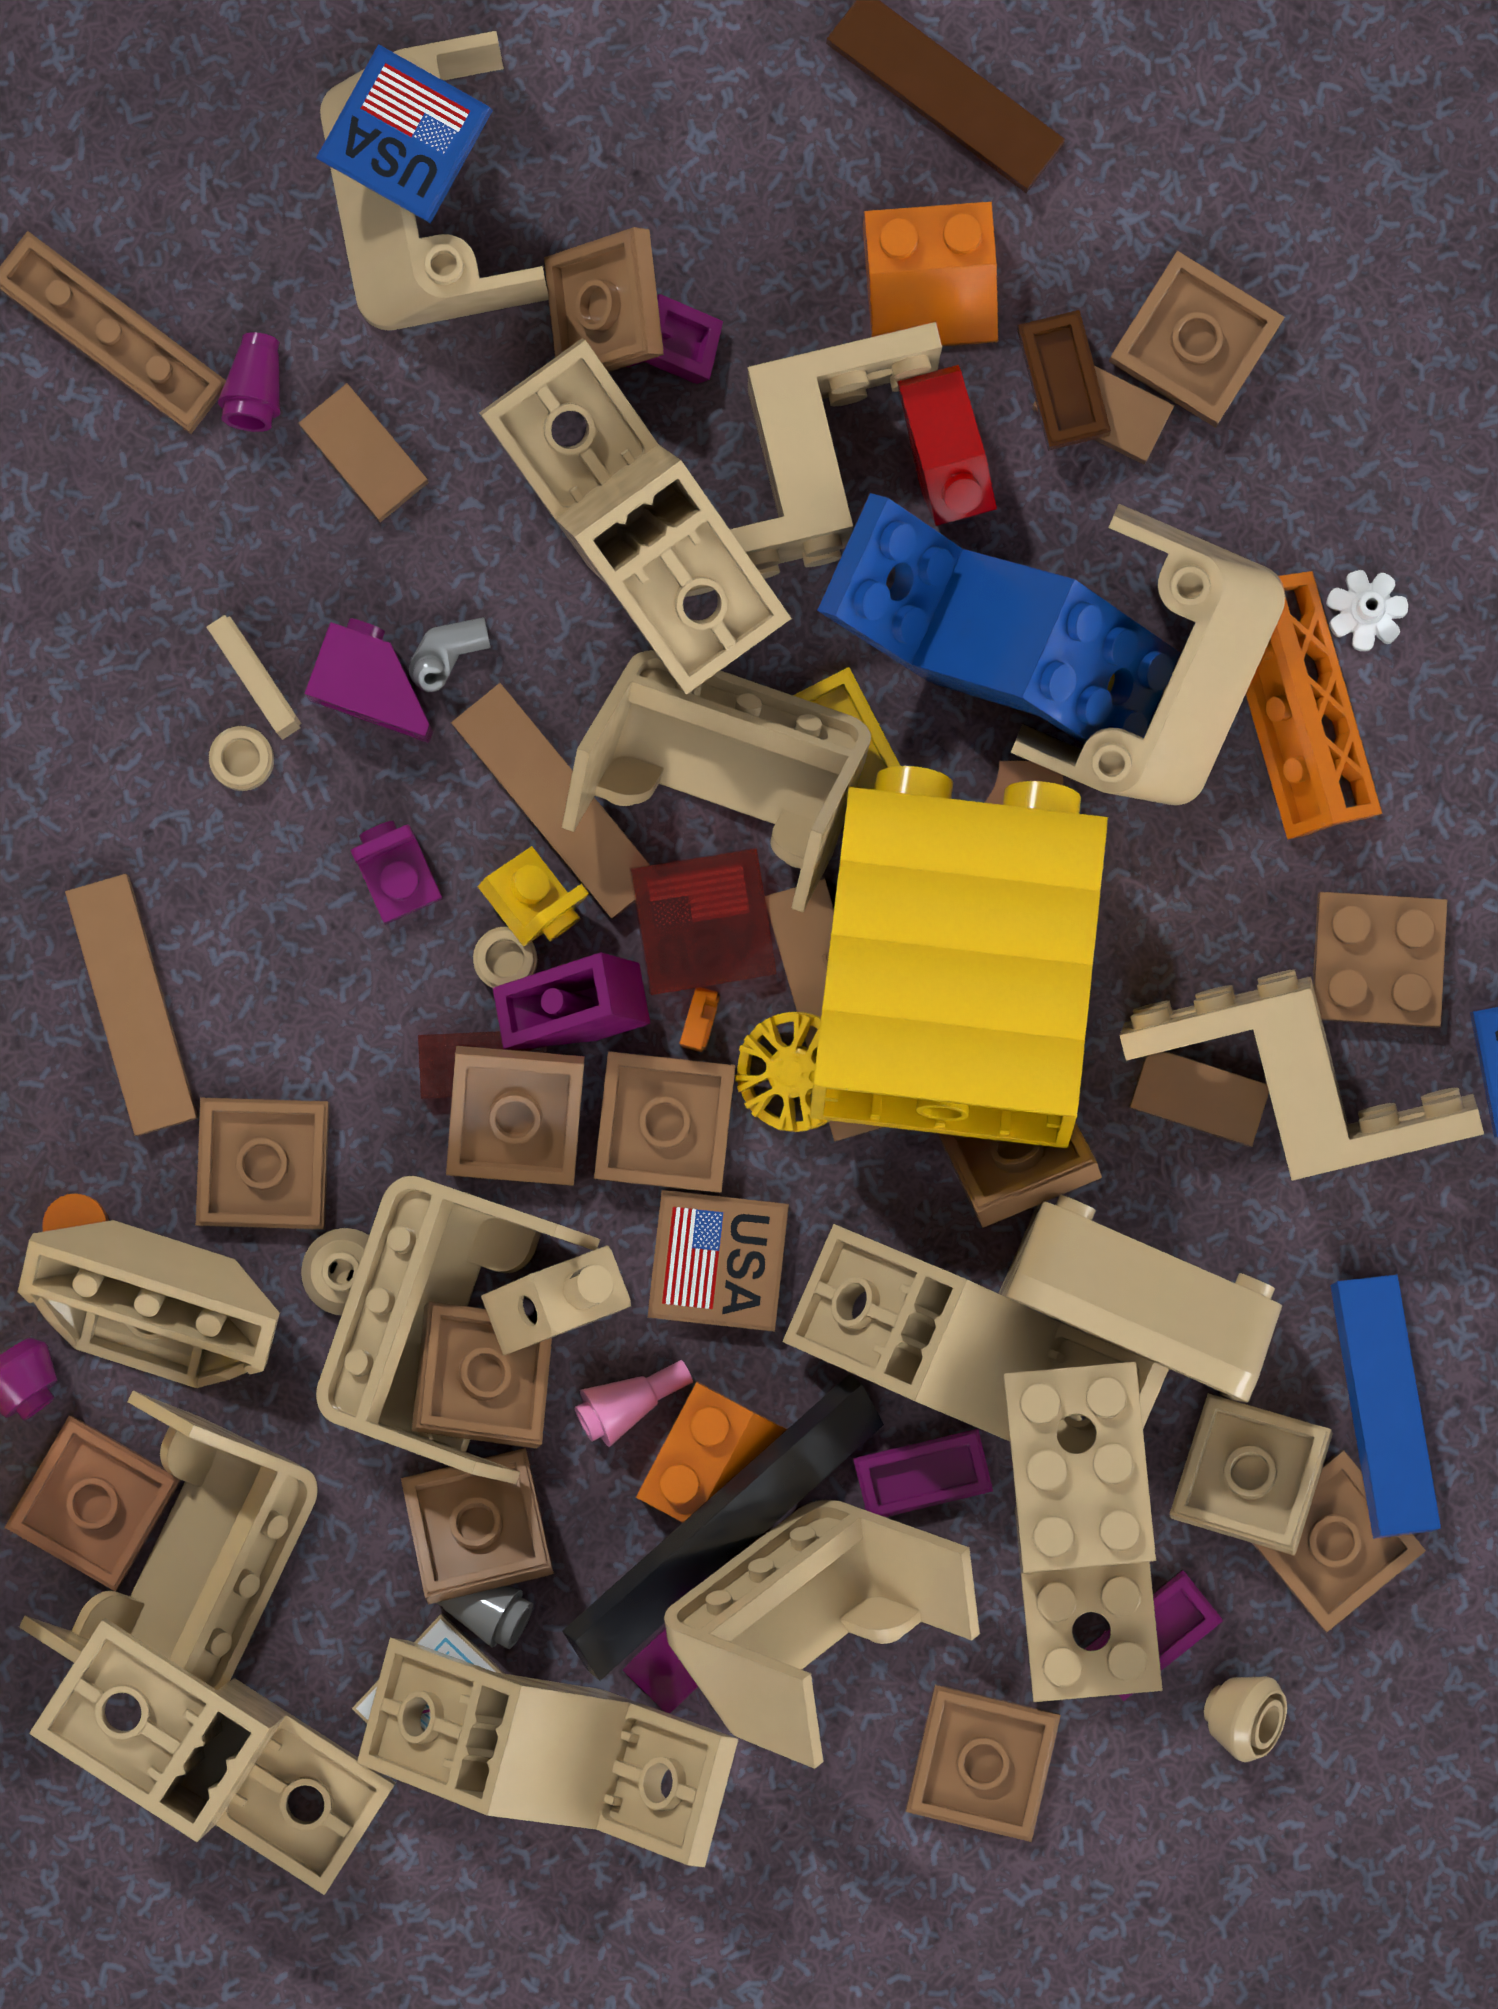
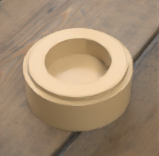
(241, 758)
(502, 957)

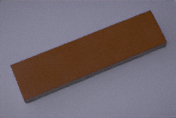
(946, 92)

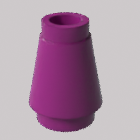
(253, 385)

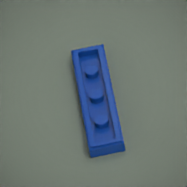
(1385, 1406)

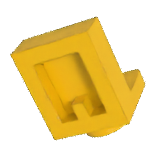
(532, 898)

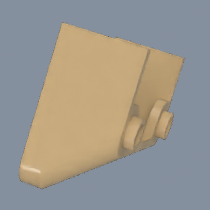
(393, 271)
(1234, 618)
(730, 747)
(419, 1251)
(1143, 1298)
(213, 1554)
(796, 1596)

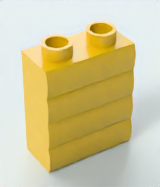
(960, 960)

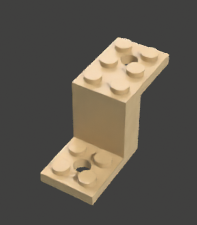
(799, 445)
(635, 516)
(1302, 1075)
(943, 1336)
(1084, 1530)
(547, 1752)
(211, 1757)

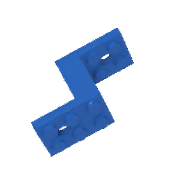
(995, 627)

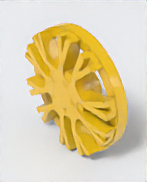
(788, 1071)

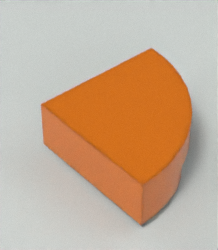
(700, 1019)

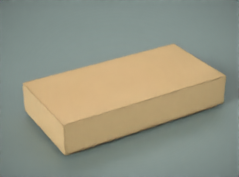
(254, 676)

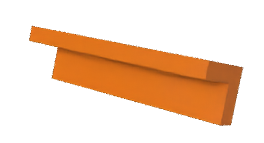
(1289, 727)

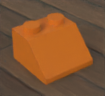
(933, 269)
(704, 1452)

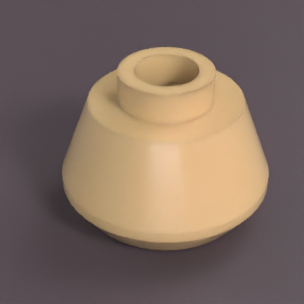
(326, 1288)
(1246, 1716)

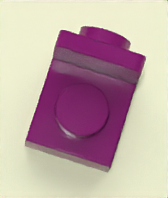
(687, 339)
(395, 871)

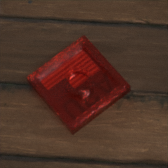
(703, 921)

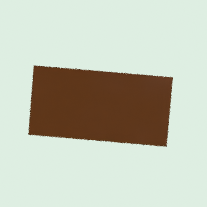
(1063, 380)

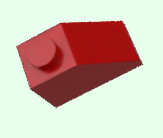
(946, 445)

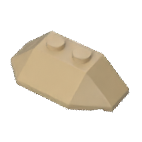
(149, 1302)

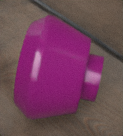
(26, 1379)

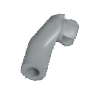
(441, 649)

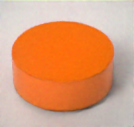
(73, 1211)

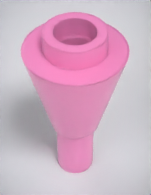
(617, 1406)

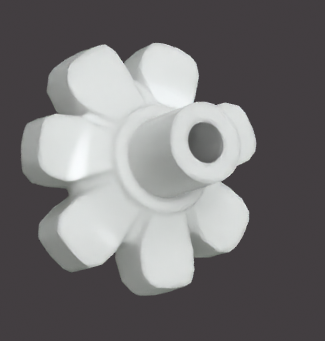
(1360, 620)

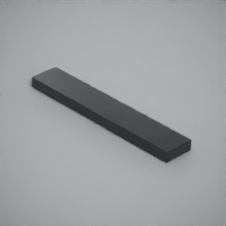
(724, 1526)

